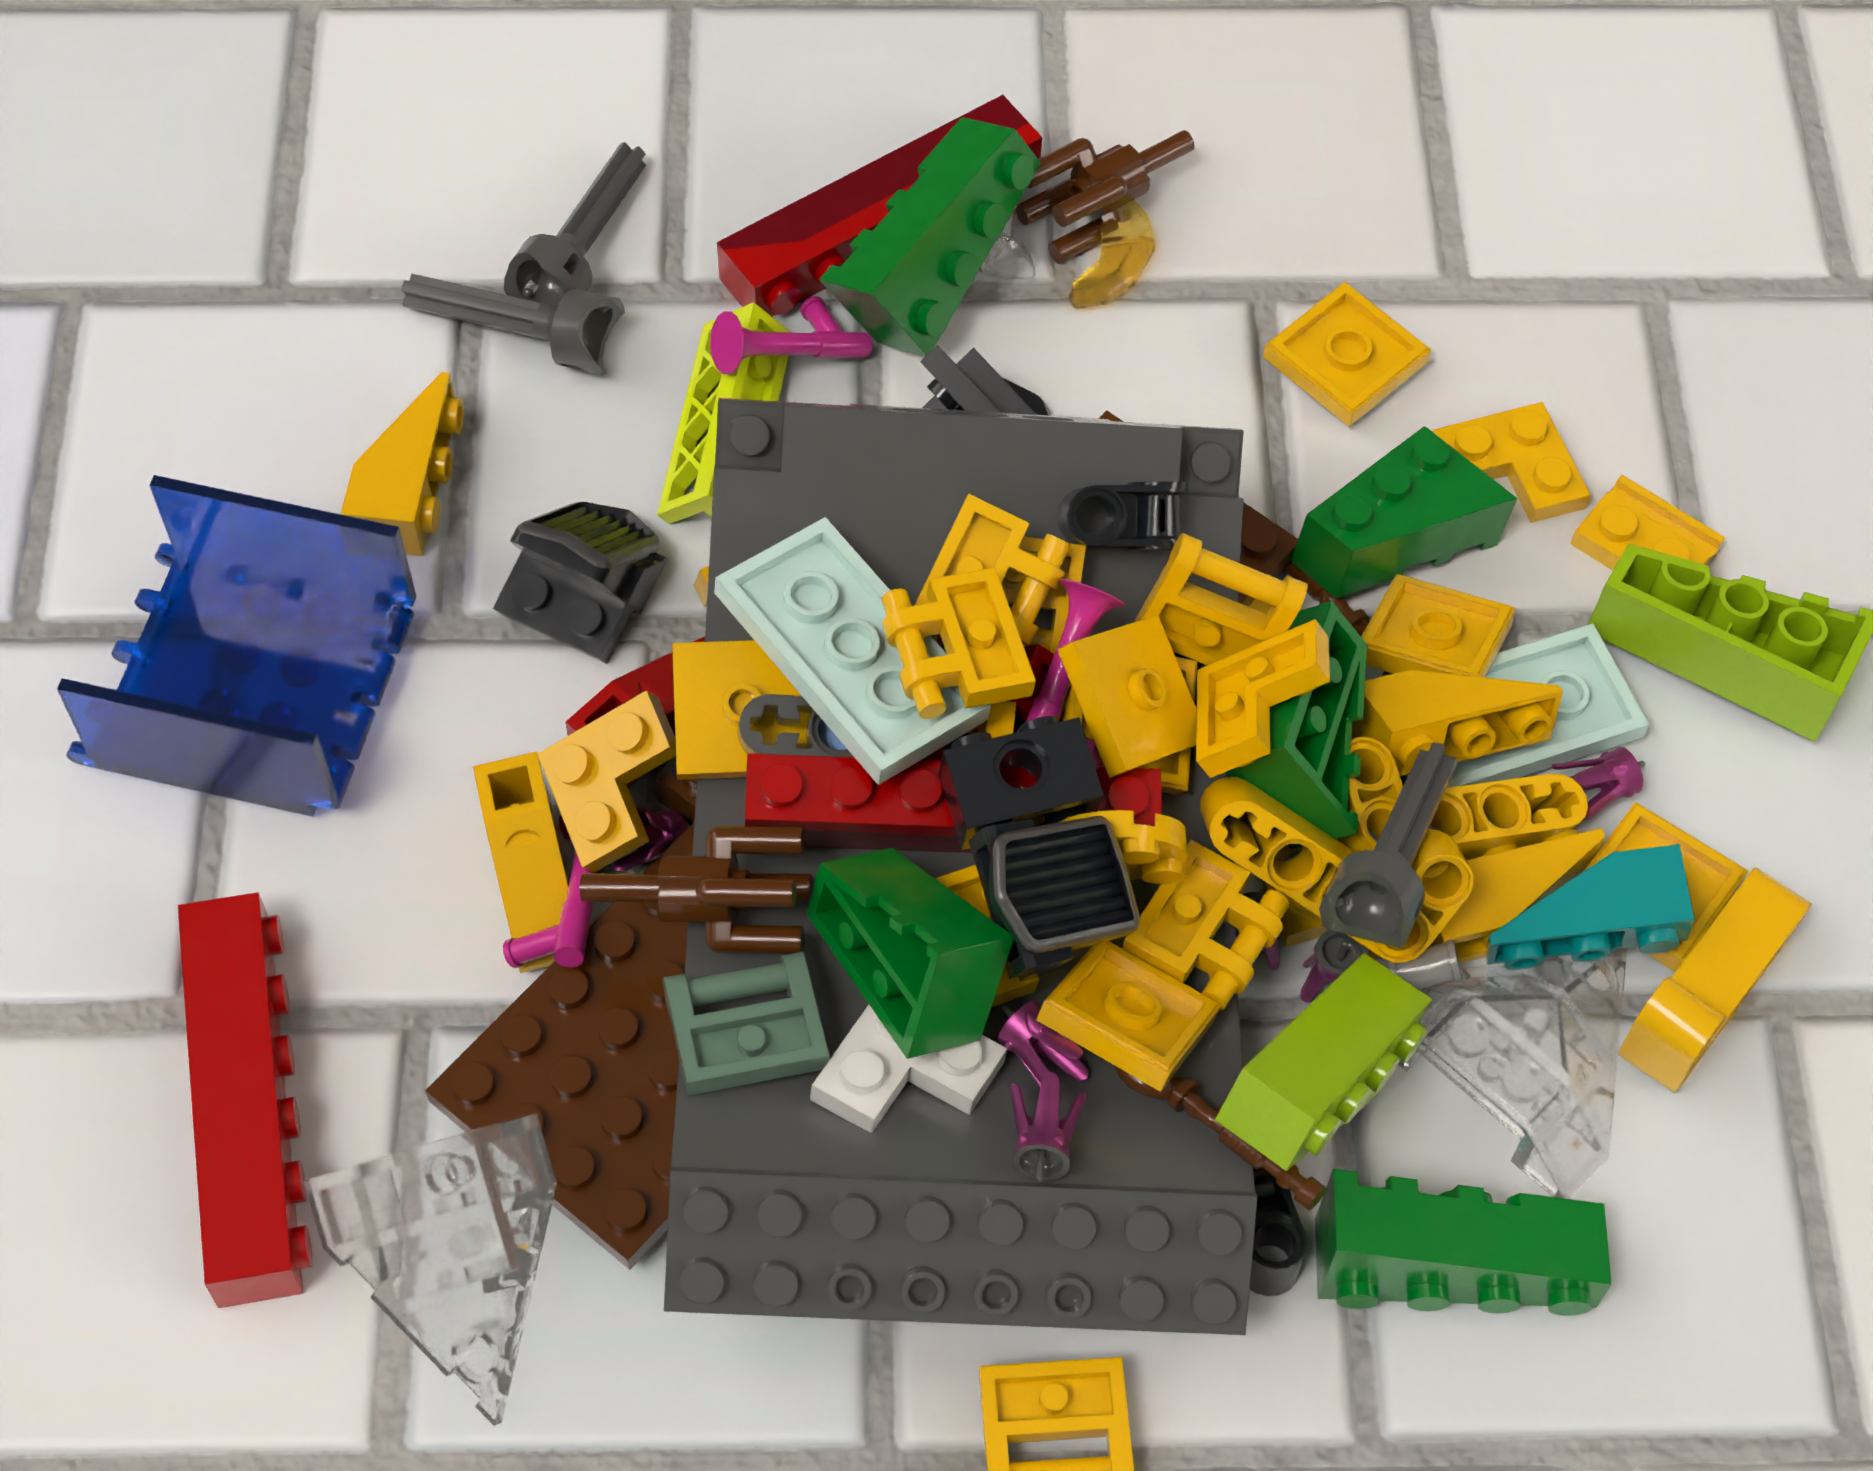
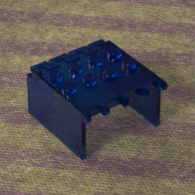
(252, 652)

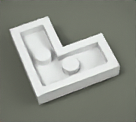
(872, 1070)

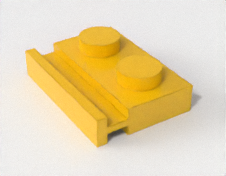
(1645, 520)

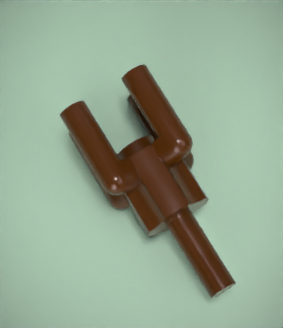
(1095, 188)
(716, 888)

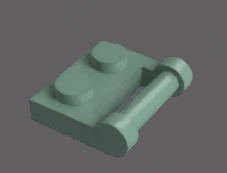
(750, 1040)

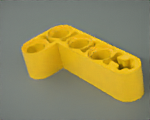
(1463, 809)
(1311, 871)
(1713, 980)

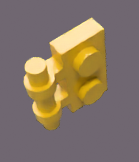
(989, 539)
(978, 636)
(1186, 915)

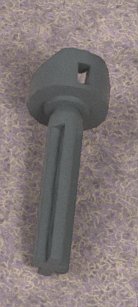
(559, 260)
(574, 328)
(1377, 891)

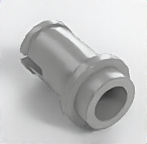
(1432, 968)

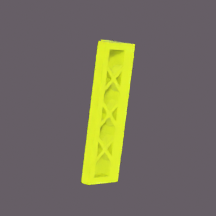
(755, 379)

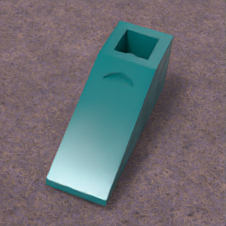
(1615, 904)

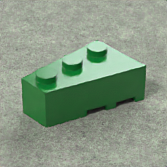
(1400, 513)
(1313, 734)
(910, 948)

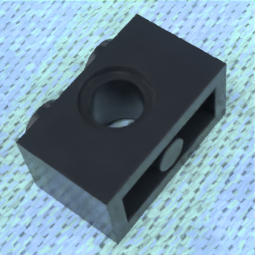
(1047, 749)

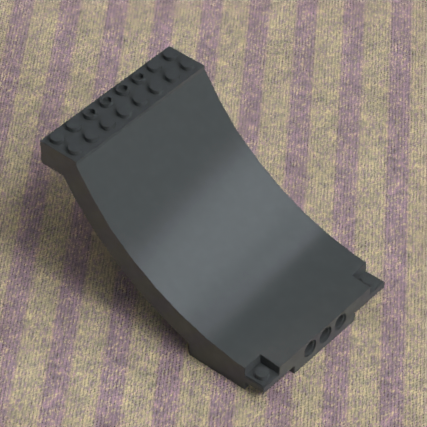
(926, 1213)

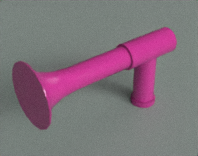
(733, 342)
(1084, 611)
(565, 939)

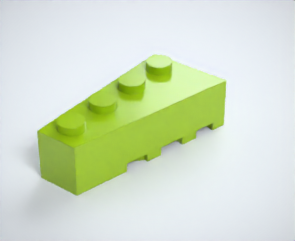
(1734, 636)
(1326, 1063)

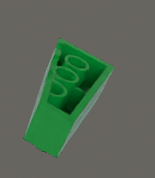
(935, 237)
(1458, 1248)

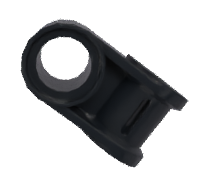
(1137, 515)
(1278, 1226)

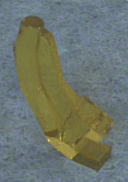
(1123, 257)

